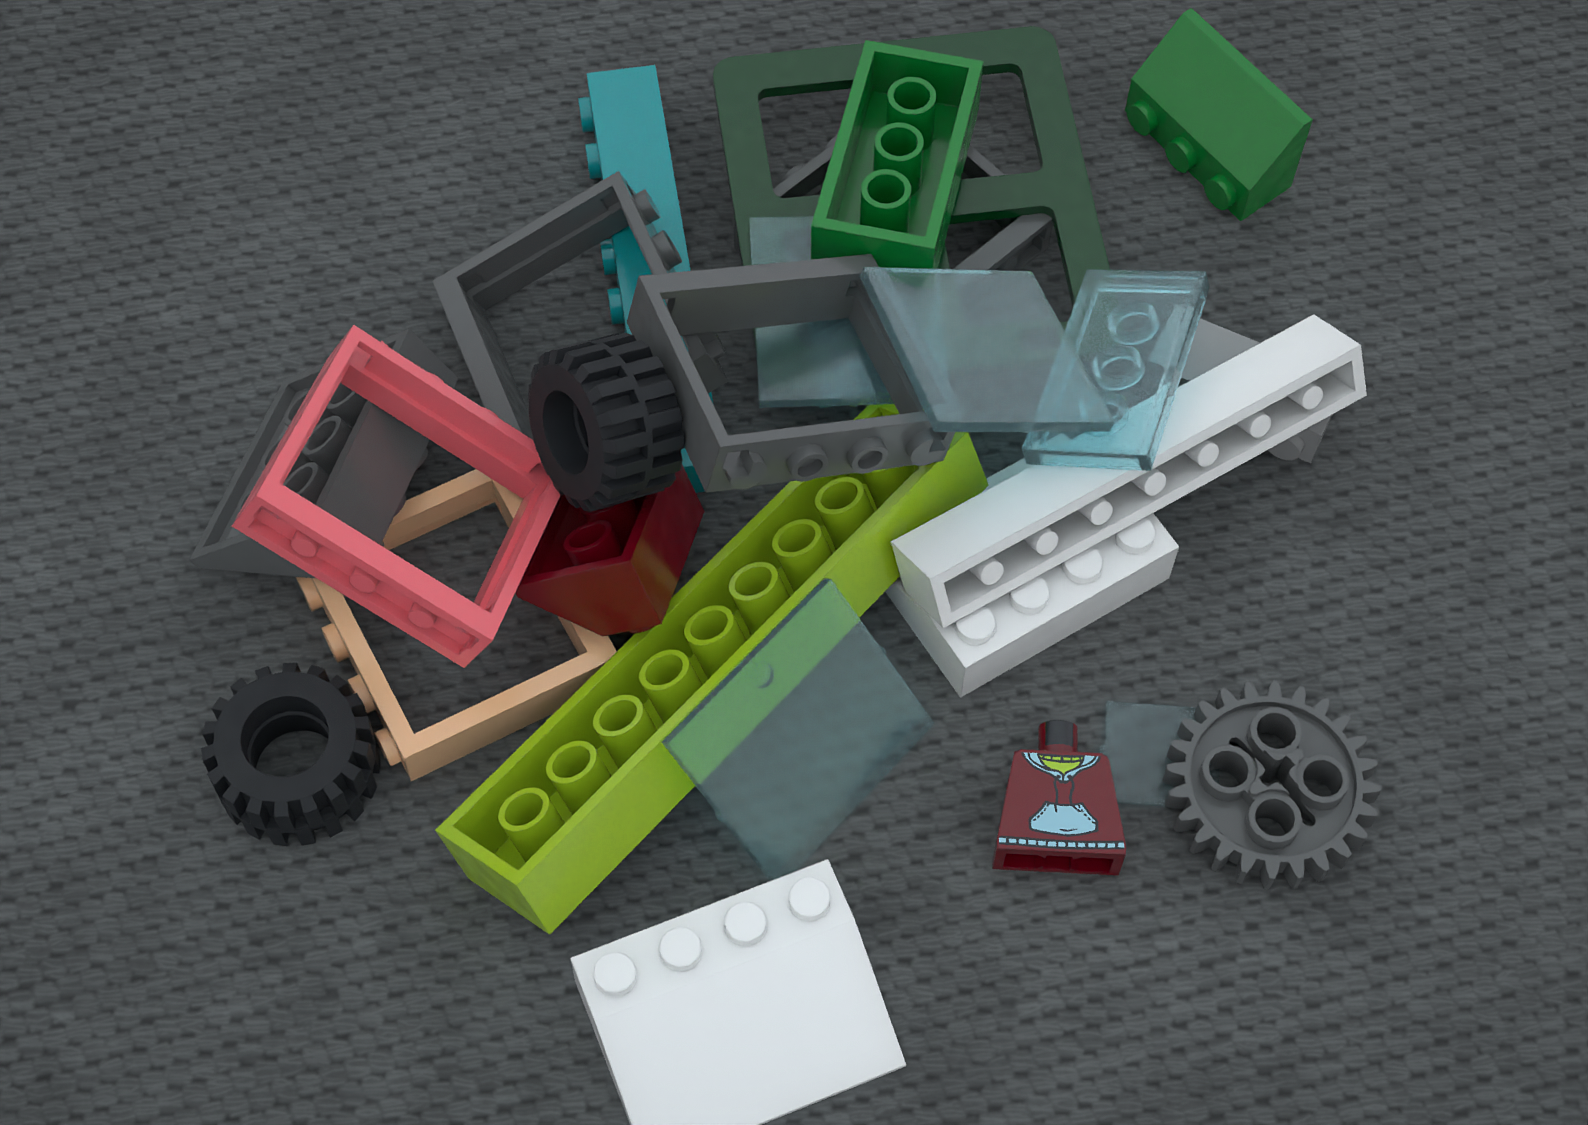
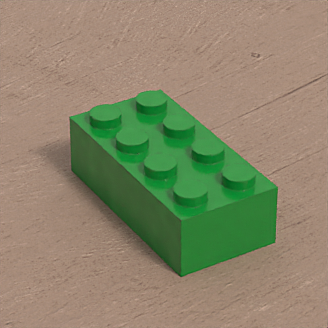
(898, 157)

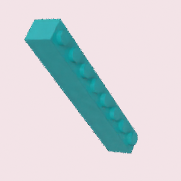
(633, 139)

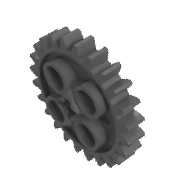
(1228, 815)

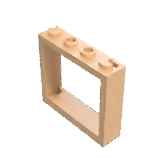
(486, 720)

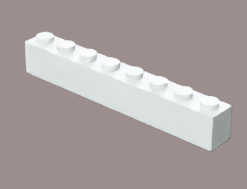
(1063, 510)

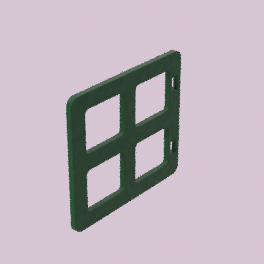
(1030, 52)

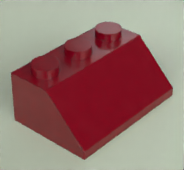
(614, 564)

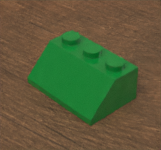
(1218, 117)

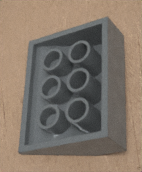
(349, 467)

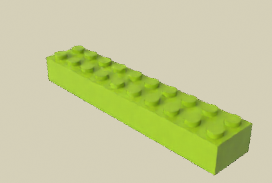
(598, 767)

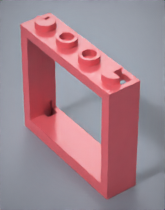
(365, 568)

